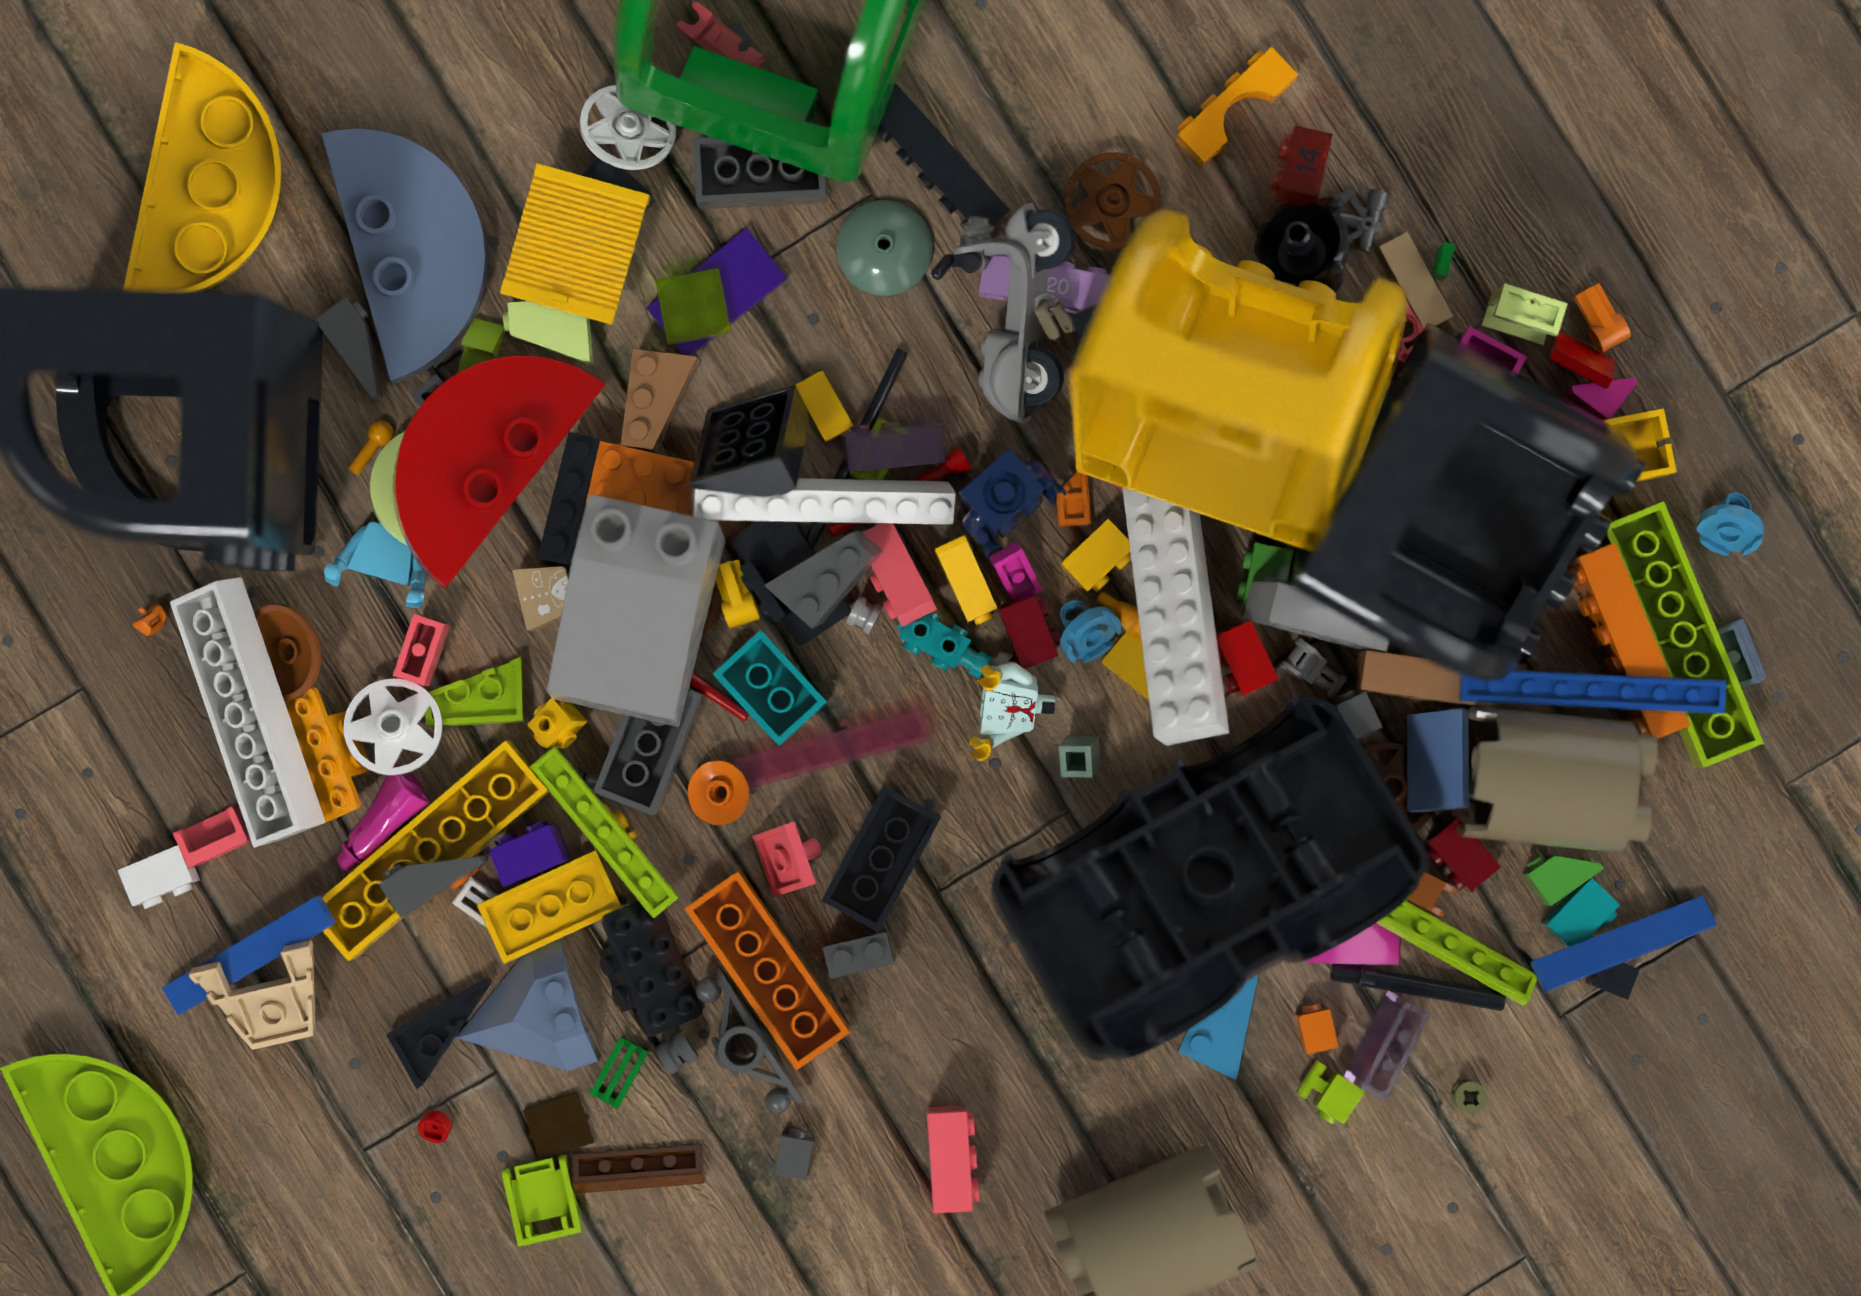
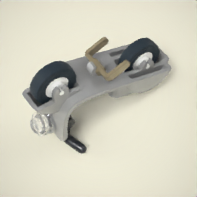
(1016, 368)

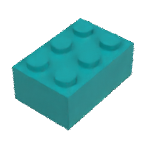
(770, 688)

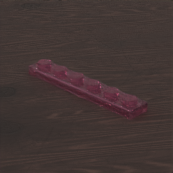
(834, 749)

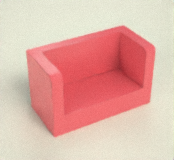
(213, 837)

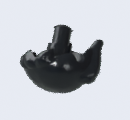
(1305, 242)

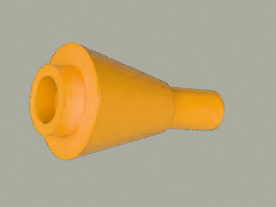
(1125, 612)

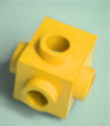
(556, 724)

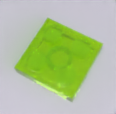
(693, 306)

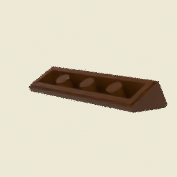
(638, 1168)

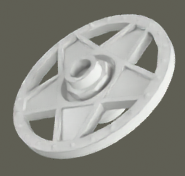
(626, 130)
(393, 726)

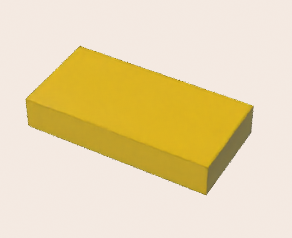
(824, 406)

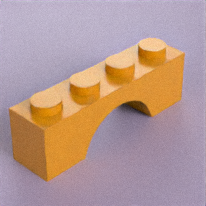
(1264, 79)

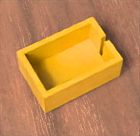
(1643, 432)

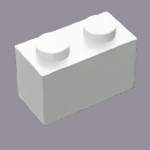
(156, 877)

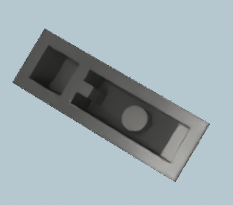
(352, 338)
(418, 883)

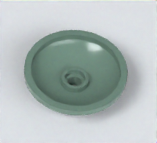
(888, 270)

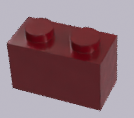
(1028, 630)
(1463, 856)

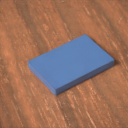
(1438, 760)

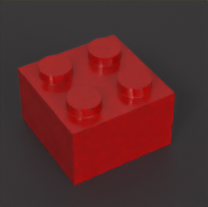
(1244, 660)

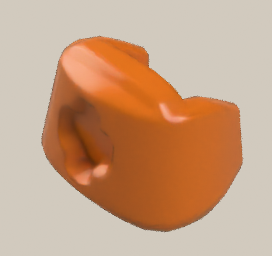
(151, 619)

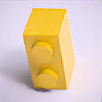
(1097, 557)

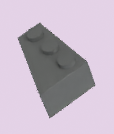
(826, 578)

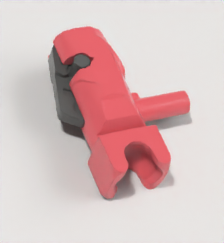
(720, 39)

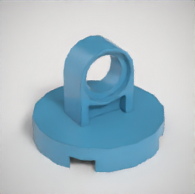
(1731, 526)
(1089, 633)

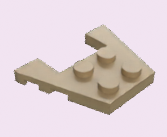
(270, 1010)

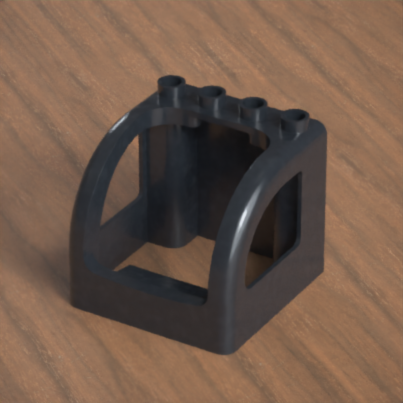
(245, 427)
(1466, 511)

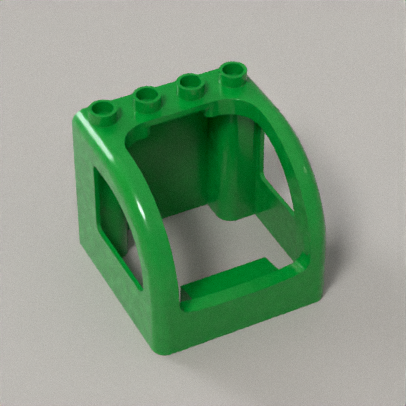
(763, 108)

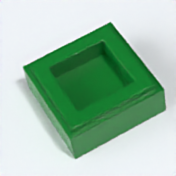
(1442, 261)

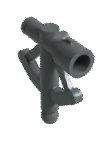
(1368, 223)

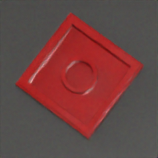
(1582, 359)

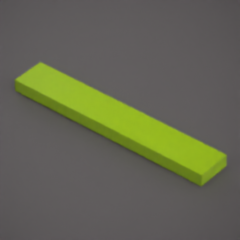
(604, 831)
(1461, 952)

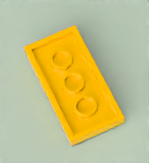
(549, 907)

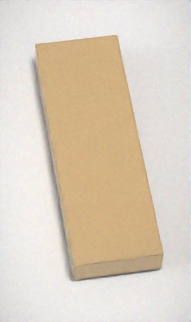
(1415, 280)

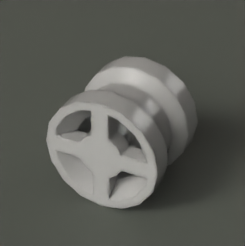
(864, 614)

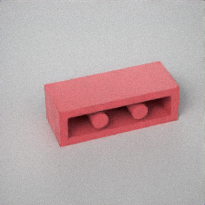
(898, 577)

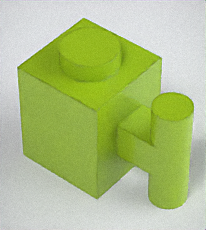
(1336, 1095)

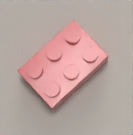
(952, 1158)

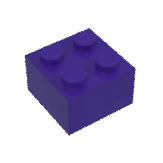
(529, 854)

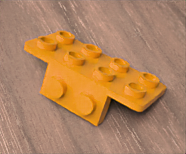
(326, 754)

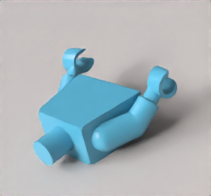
(382, 556)

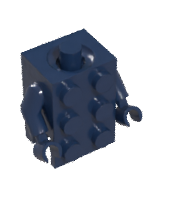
(1002, 496)

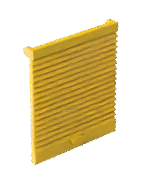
(574, 244)

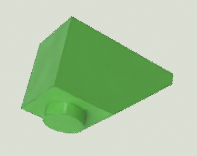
(1557, 876)

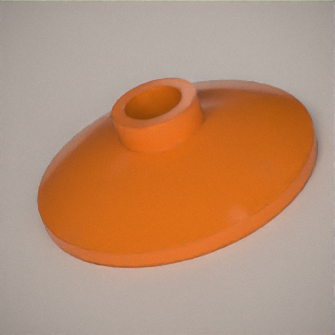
(705, 797)

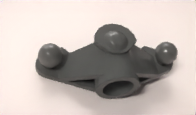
(777, 1099)

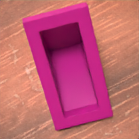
(1601, 401)

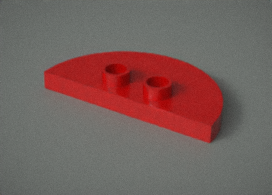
(478, 450)

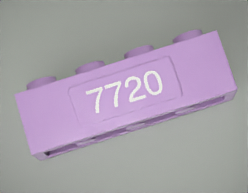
(1072, 286)

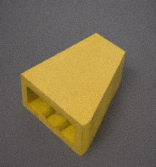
(966, 580)

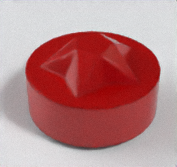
(434, 1126)

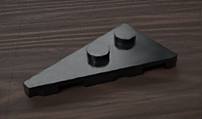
(427, 1037)

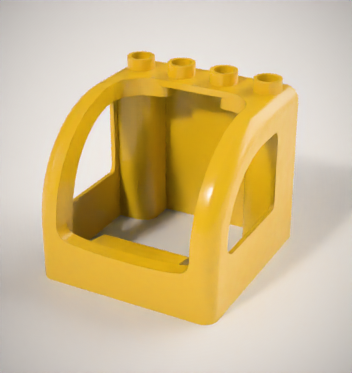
(1231, 384)

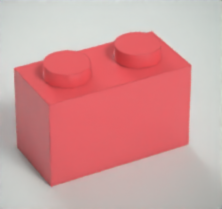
(421, 650)

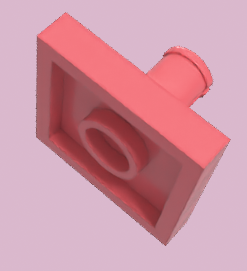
(786, 858)

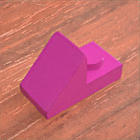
(1015, 572)

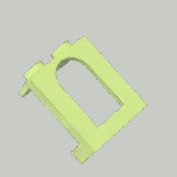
(1515, 315)

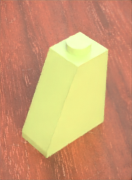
(550, 330)

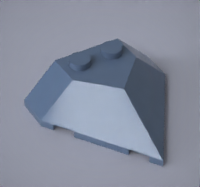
(535, 1013)

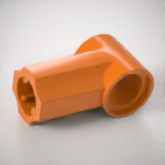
(1605, 325)

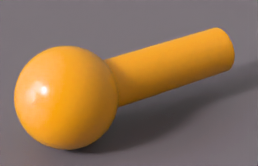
(379, 434)

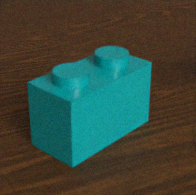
(1581, 914)

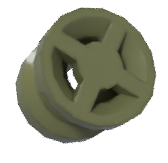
(1463, 1095)

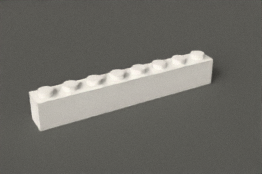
(835, 502)

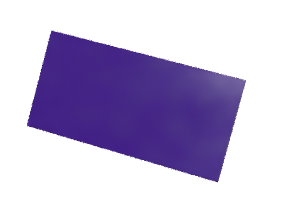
(746, 279)

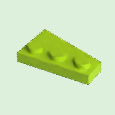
(486, 698)

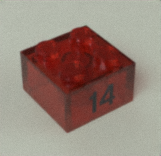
(1302, 166)

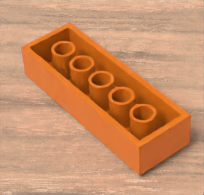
(1622, 630)
(768, 970)

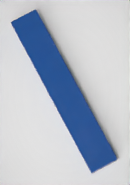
(1623, 944)
(255, 951)

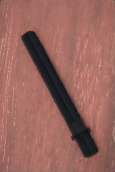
(1417, 986)

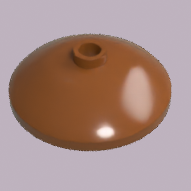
(291, 648)

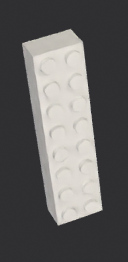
(1175, 620)
(247, 711)

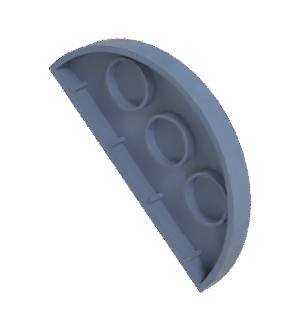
(413, 243)

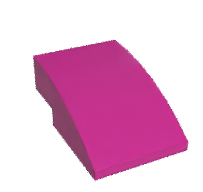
(1371, 946)

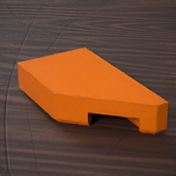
(1075, 506)

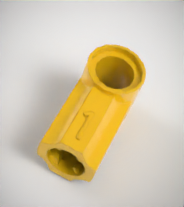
(738, 602)

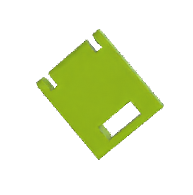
(541, 1194)

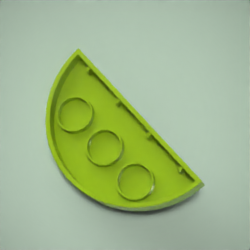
(112, 1159)

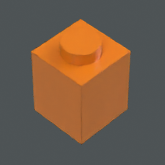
(1316, 1029)

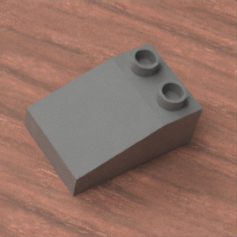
(635, 609)

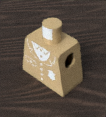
(541, 594)

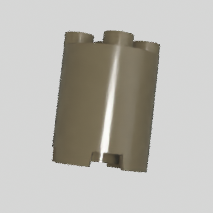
(1558, 780)
(1153, 1232)

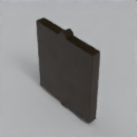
(558, 1126)

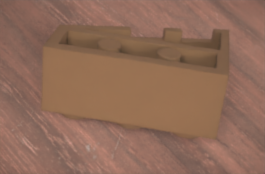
(653, 395)

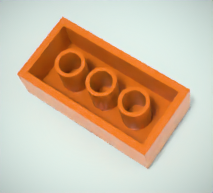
(642, 478)

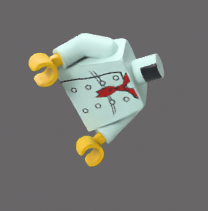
(1007, 706)

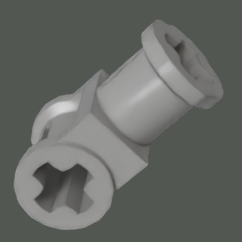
(1311, 668)

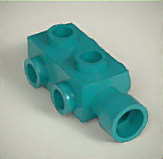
(933, 643)

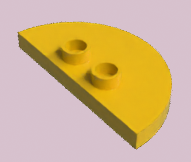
(207, 180)

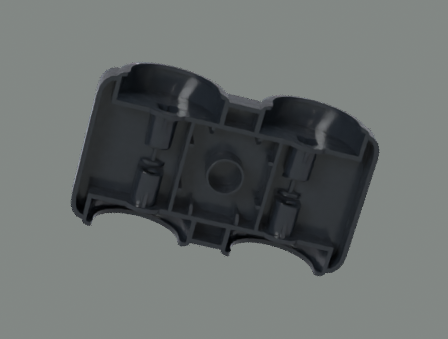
(1210, 882)

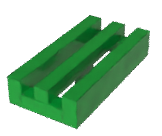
(606, 1097)

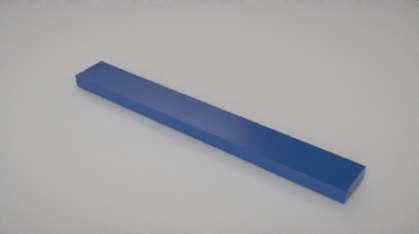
(1598, 691)

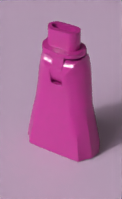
(394, 804)

